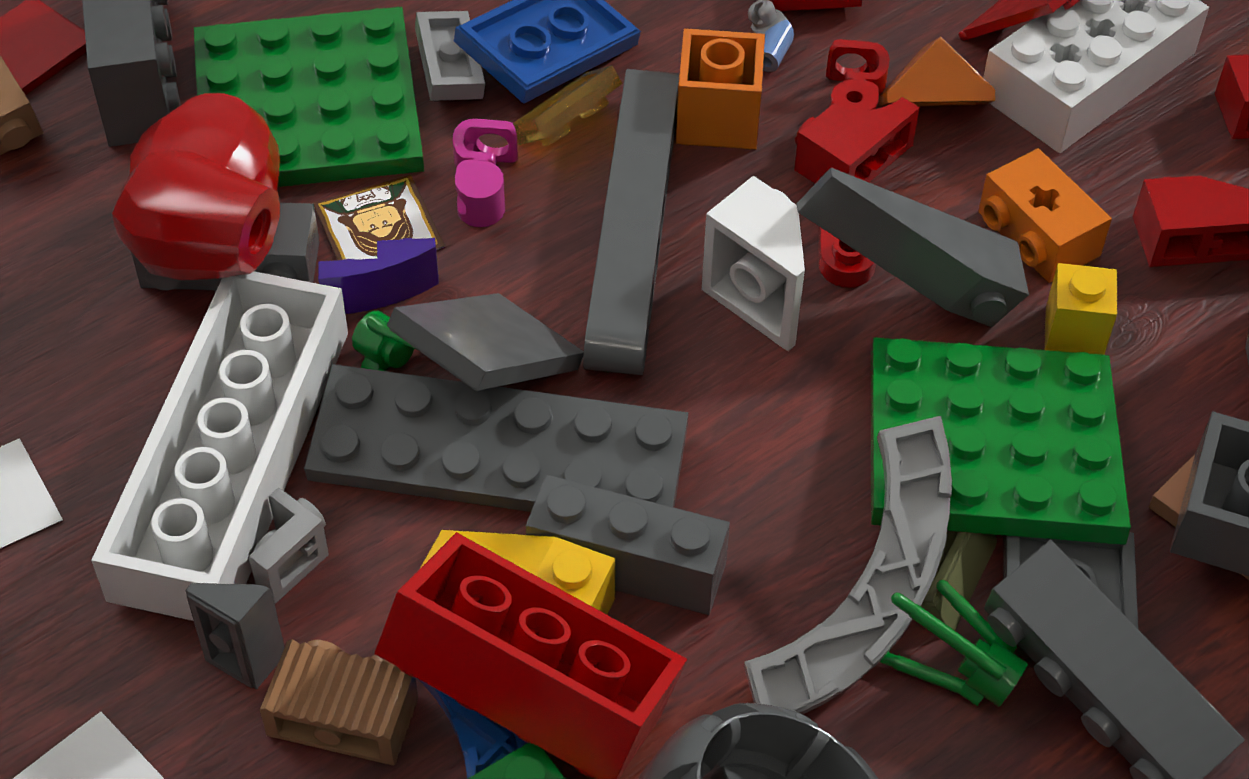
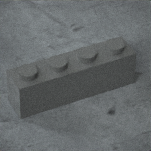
(1108, 670)

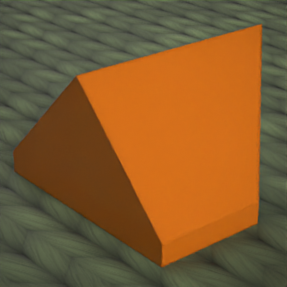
(939, 79)

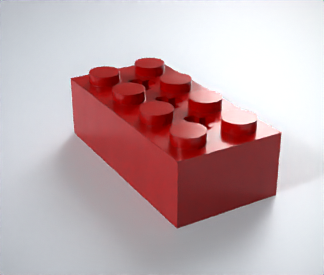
(530, 657)

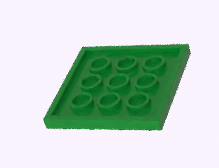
(327, 88)
(1023, 432)

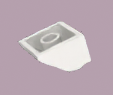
(756, 259)

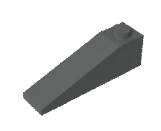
(929, 250)

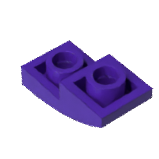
(397, 274)

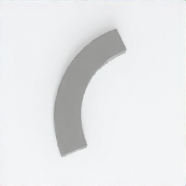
(903, 562)

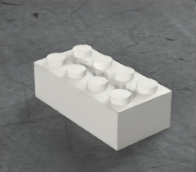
(1089, 62)

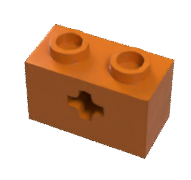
(1043, 213)

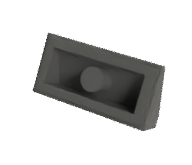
(237, 629)

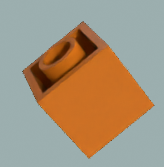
(720, 88)

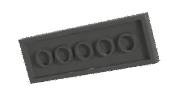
(487, 443)

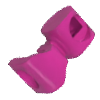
(477, 176)

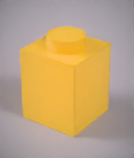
(1081, 309)

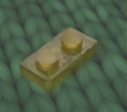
(581, 97)

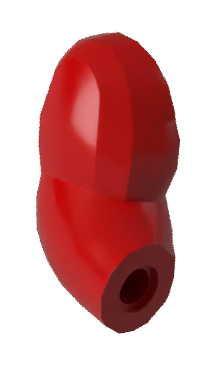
(202, 191)

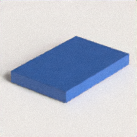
(545, 42)

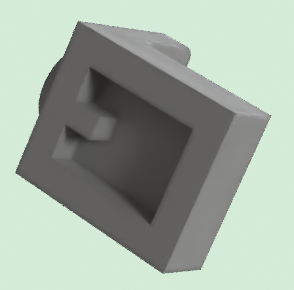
(293, 549)

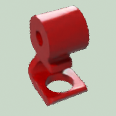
(861, 84)

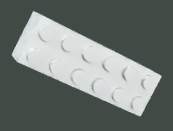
(222, 442)

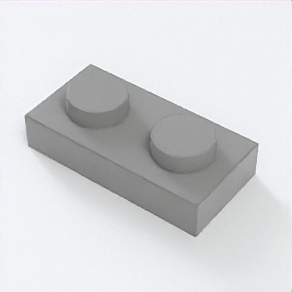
(447, 67)

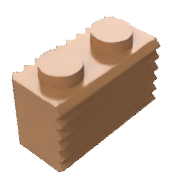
(339, 701)

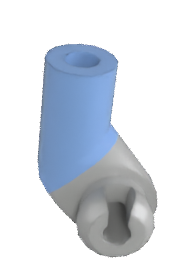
(777, 32)

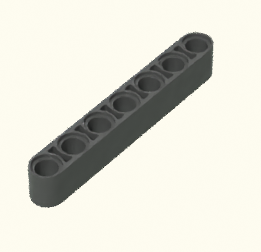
(632, 224)

